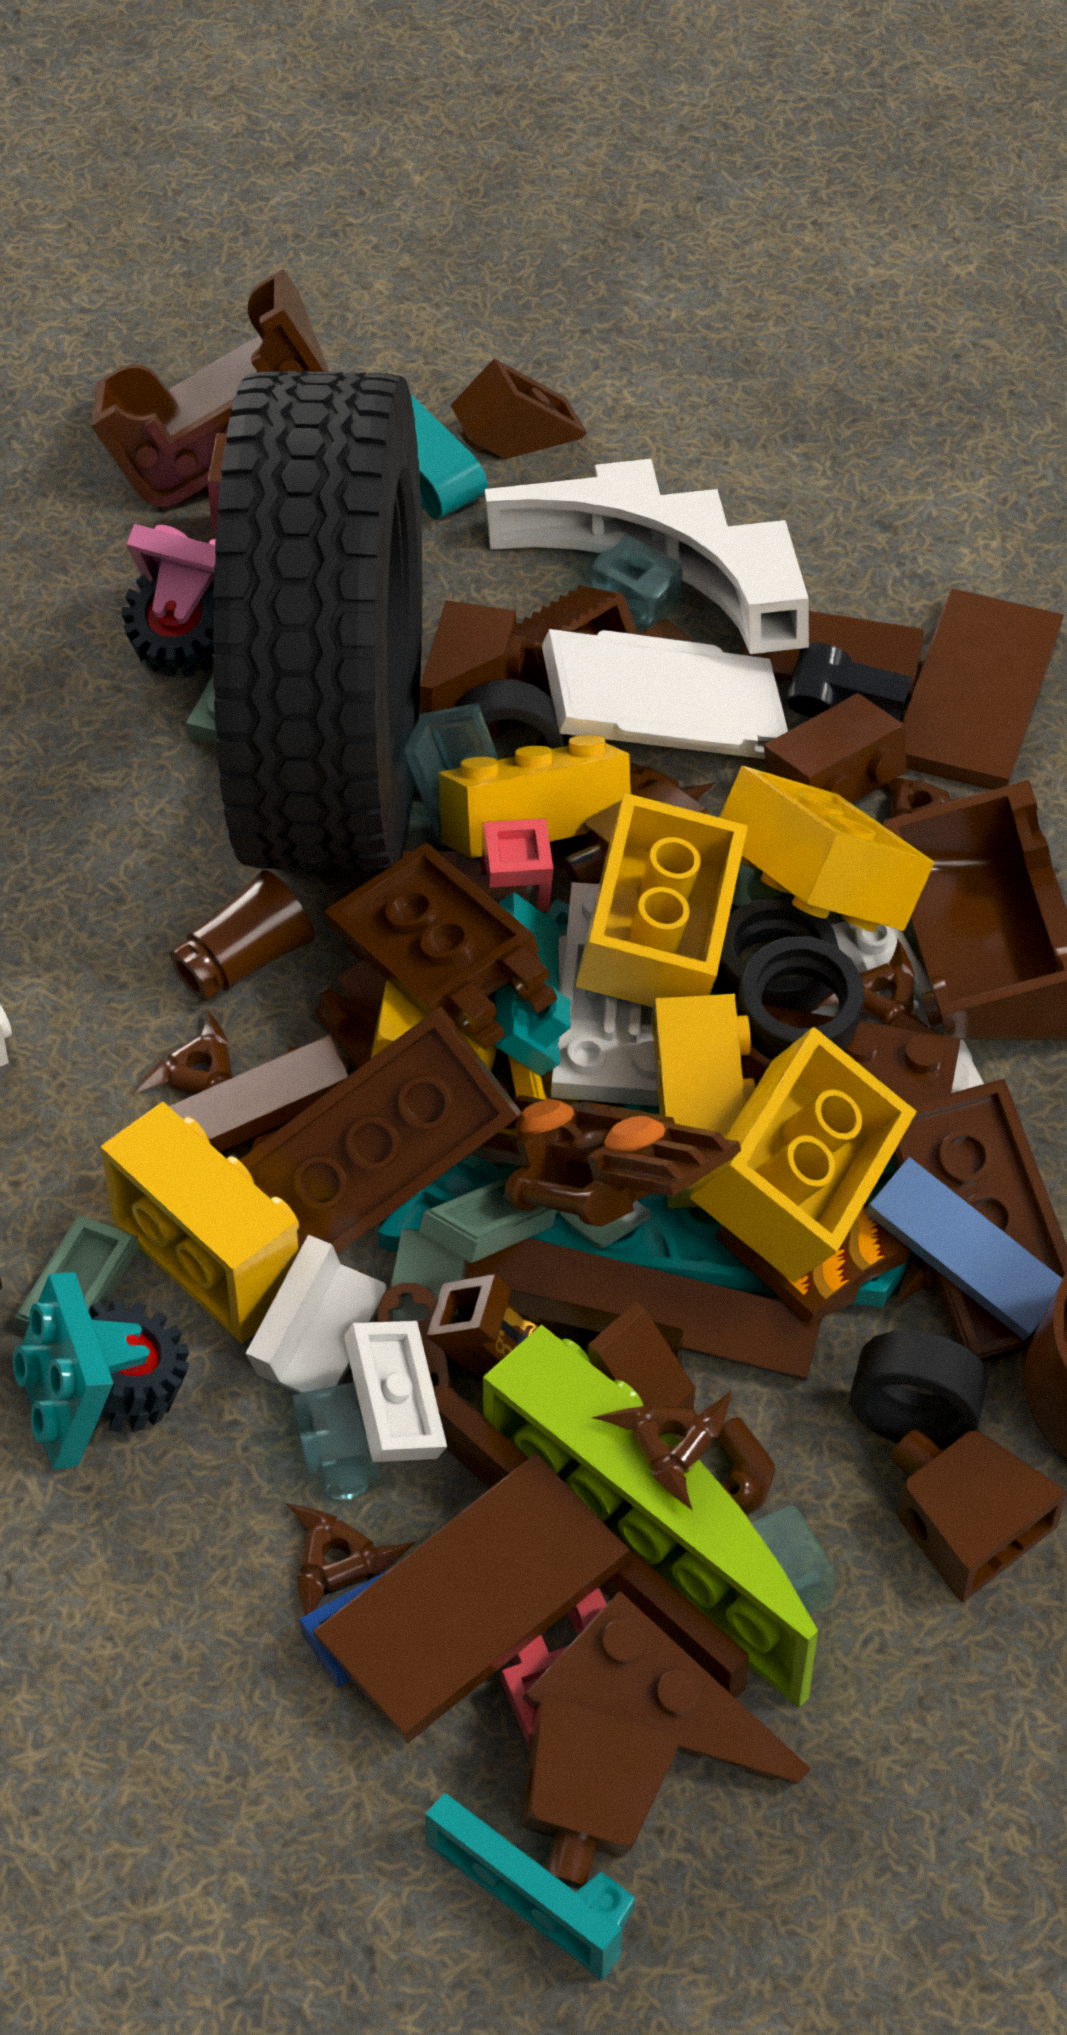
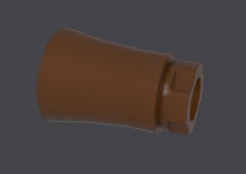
(242, 937)

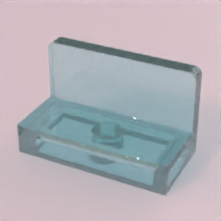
(439, 745)

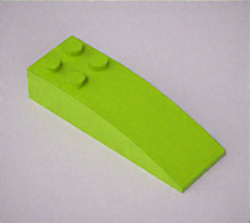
(711, 1555)

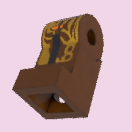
(491, 1324)

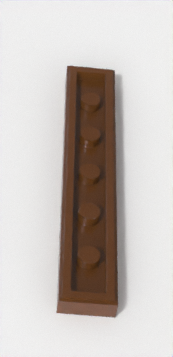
(713, 1317)
(494, 1457)

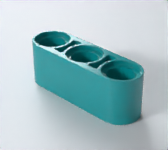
(447, 469)

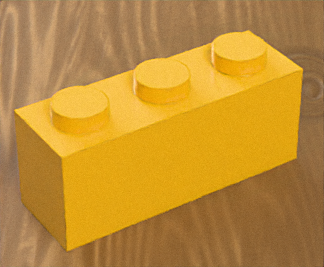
(537, 783)
(700, 1066)

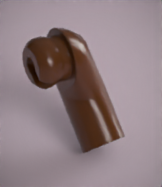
(751, 1468)

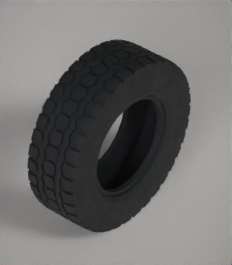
(318, 619)

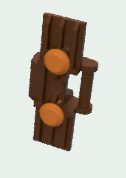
(599, 1157)

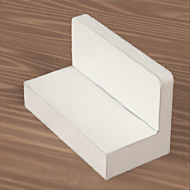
(306, 1324)

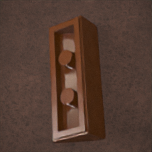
(865, 641)

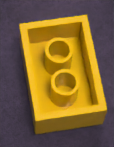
(826, 851)
(661, 903)
(807, 1155)
(200, 1217)

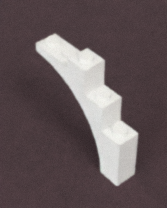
(739, 567)

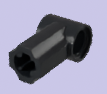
(828, 676)

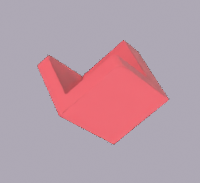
(518, 856)

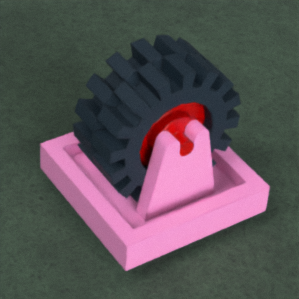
(174, 610)

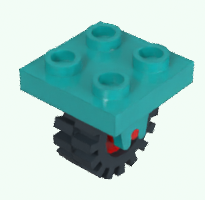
(94, 1367)

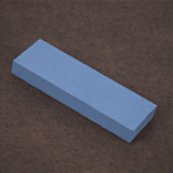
(965, 1247)

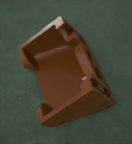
(169, 435)
(990, 918)

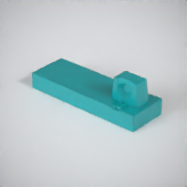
(528, 1035)
(580, 1922)

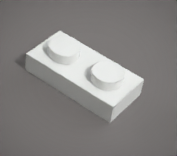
(395, 1391)

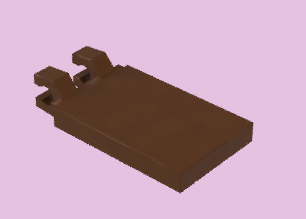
(442, 942)

